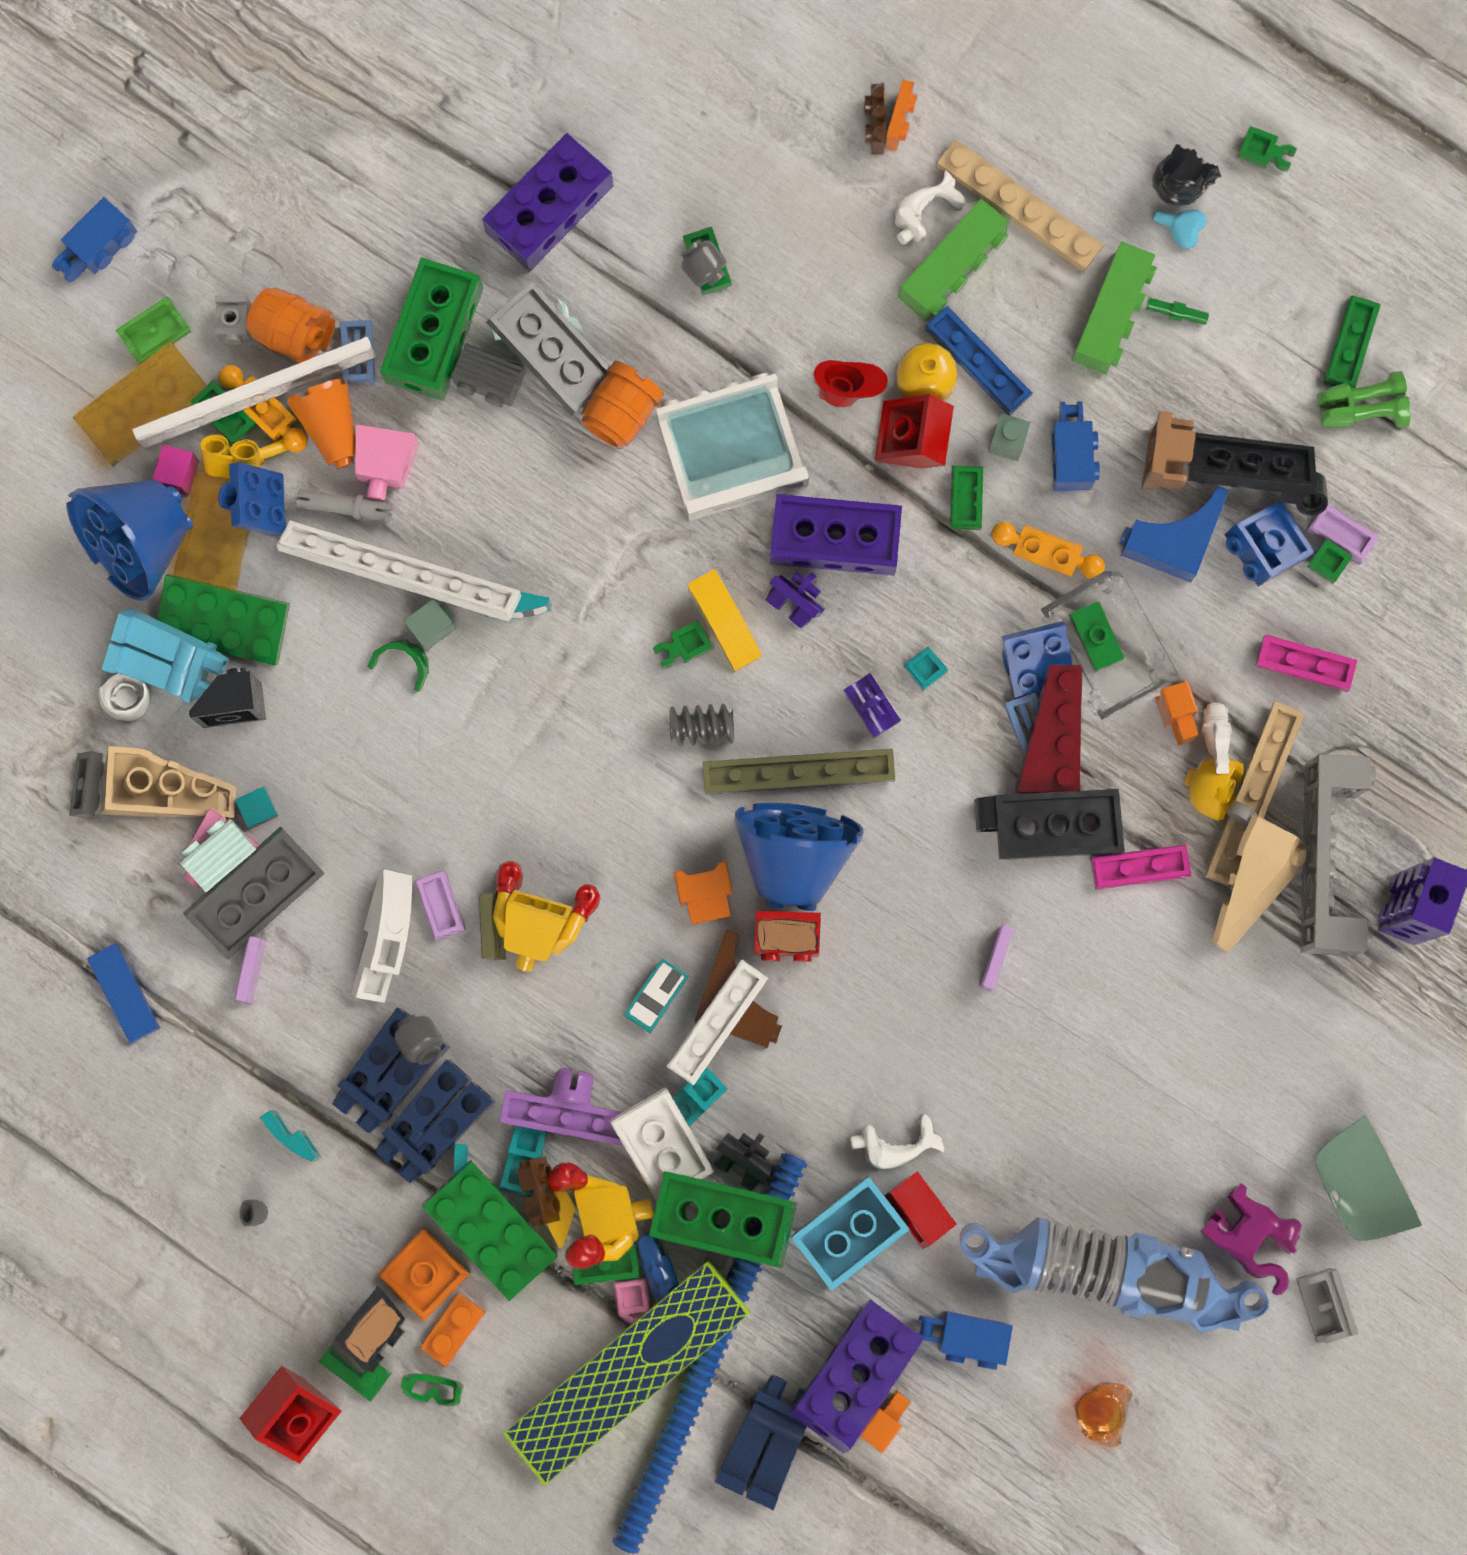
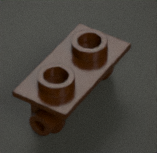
(544, 1205)

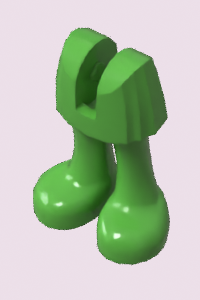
(1345, 398)

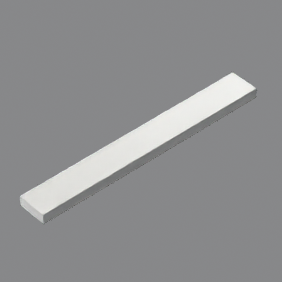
(254, 393)
(399, 570)

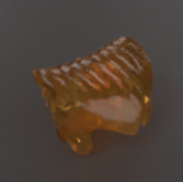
(1104, 1412)

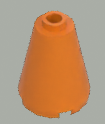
(328, 420)

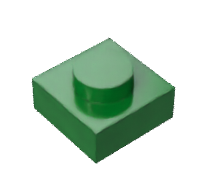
(1329, 561)

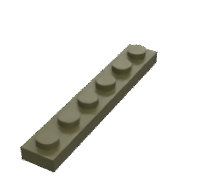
(798, 771)

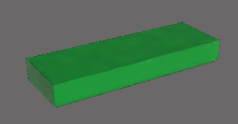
(1352, 342)

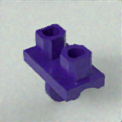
(785, 589)
(872, 705)

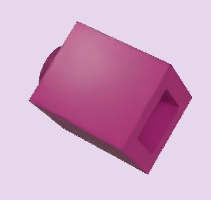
(176, 469)

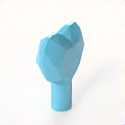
(1183, 226)

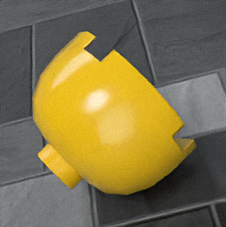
(927, 370)
(1213, 792)

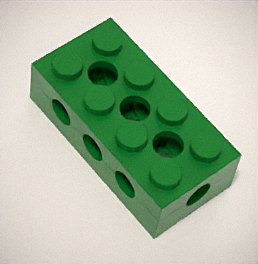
(421, 312)
(711, 1199)

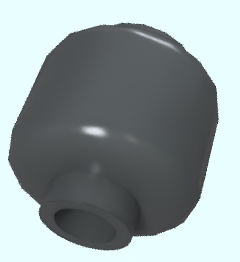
(703, 263)
(418, 1039)

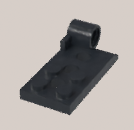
(1297, 483)
(1005, 813)

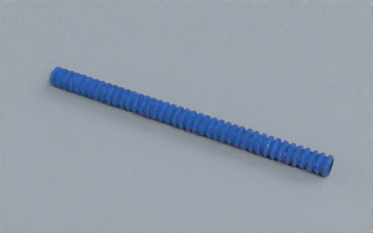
(695, 1386)

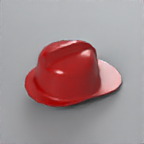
(846, 382)

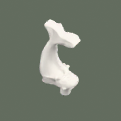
(910, 207)
(1217, 735)
(886, 1156)

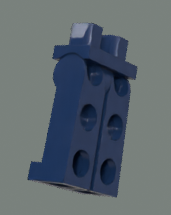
(366, 1081)
(428, 1145)
(766, 1416)

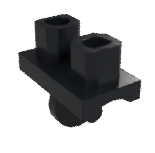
(748, 1155)

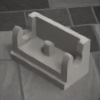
(1327, 1306)

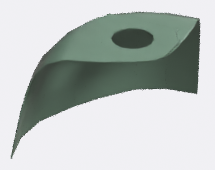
(1369, 1188)

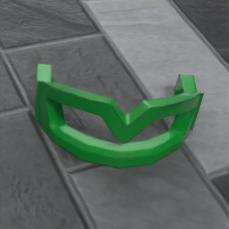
(411, 649)
(409, 1380)

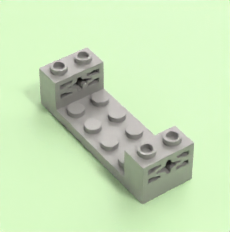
(1324, 781)

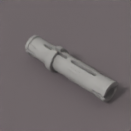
(357, 507)

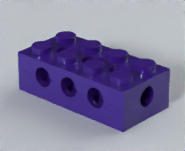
(542, 184)
(829, 515)
(1423, 901)
(834, 1377)

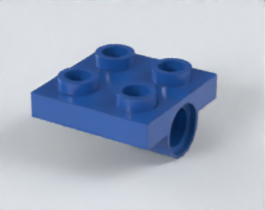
(254, 499)
(1029, 654)

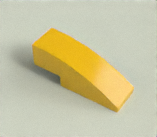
(724, 620)

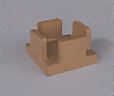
(1167, 451)

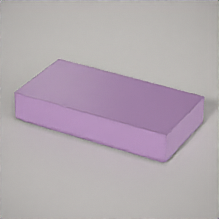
(1344, 533)
(440, 905)
(996, 958)
(250, 970)

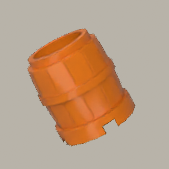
(290, 324)
(620, 405)

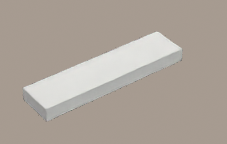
(717, 1022)

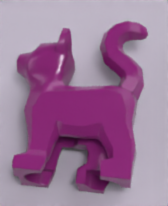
(1249, 1232)

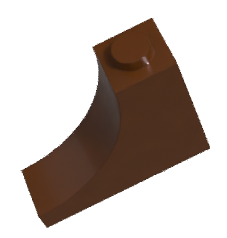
(756, 1023)

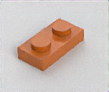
(898, 127)
(453, 1329)

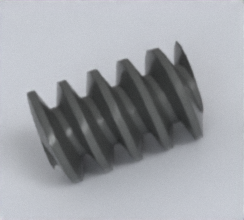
(701, 725)

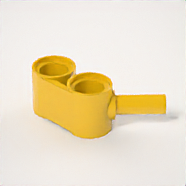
(218, 454)

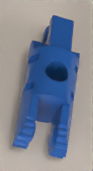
(657, 1267)

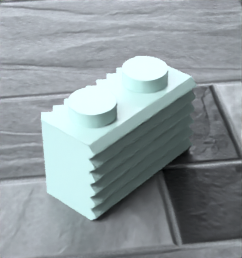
(217, 854)

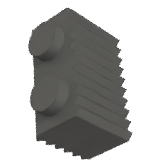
(487, 375)

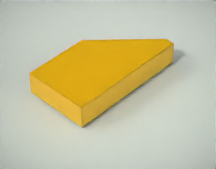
(567, 1210)

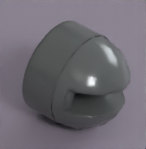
(253, 1212)

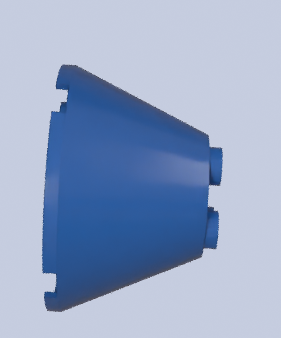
(130, 531)
(795, 851)

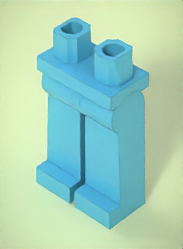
(162, 655)

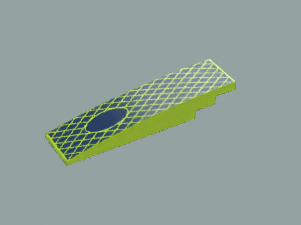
(626, 1373)

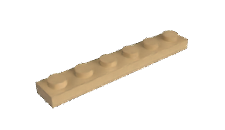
(1020, 206)
(1257, 786)

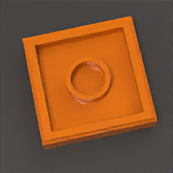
(424, 1274)

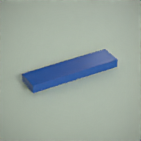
(978, 361)

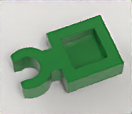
(1261, 147)
(687, 642)

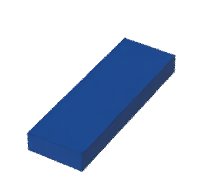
(123, 993)

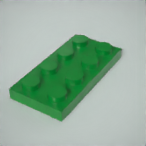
(230, 618)
(489, 1230)

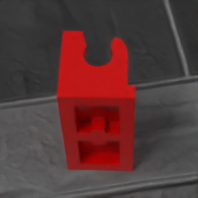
(920, 1210)

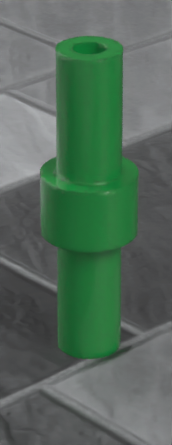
(1177, 311)

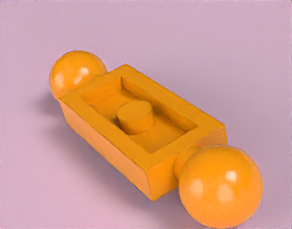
(268, 415)
(1047, 550)

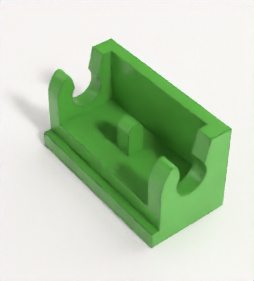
(153, 330)

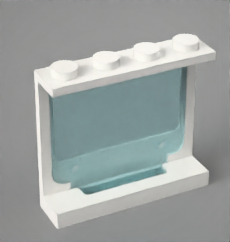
(731, 446)

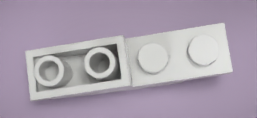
(387, 935)

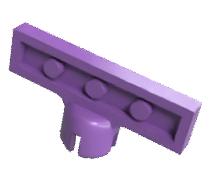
(564, 1111)

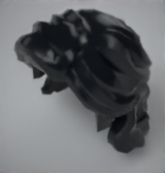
(1183, 177)

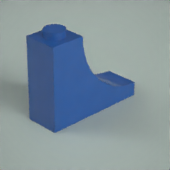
(1175, 546)

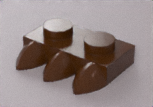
(876, 130)

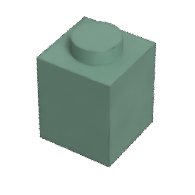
(1009, 437)
(431, 623)

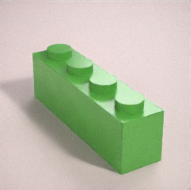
(953, 260)
(1114, 307)

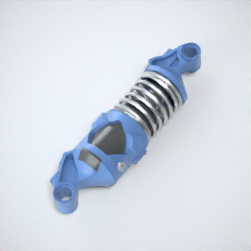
(1124, 1272)

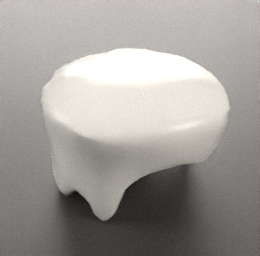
(124, 697)

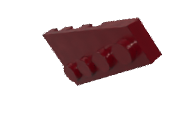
(1055, 738)

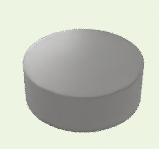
(1240, 813)

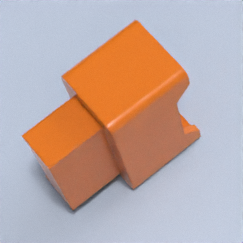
(1177, 710)
(705, 894)
(886, 1422)

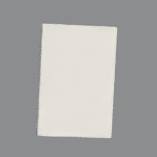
(660, 1141)

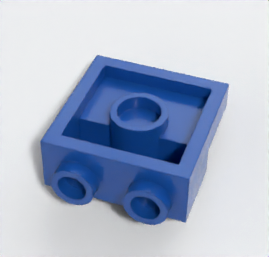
(1268, 543)

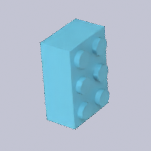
(849, 1233)

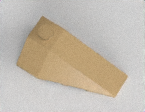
(157, 787)
(1265, 869)

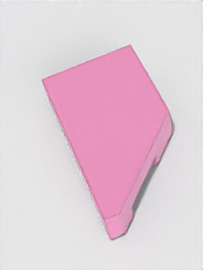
(632, 1299)

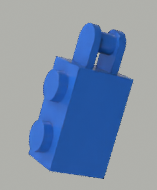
(94, 241)
(1074, 450)
(969, 1338)

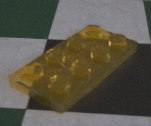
(147, 393)
(212, 548)

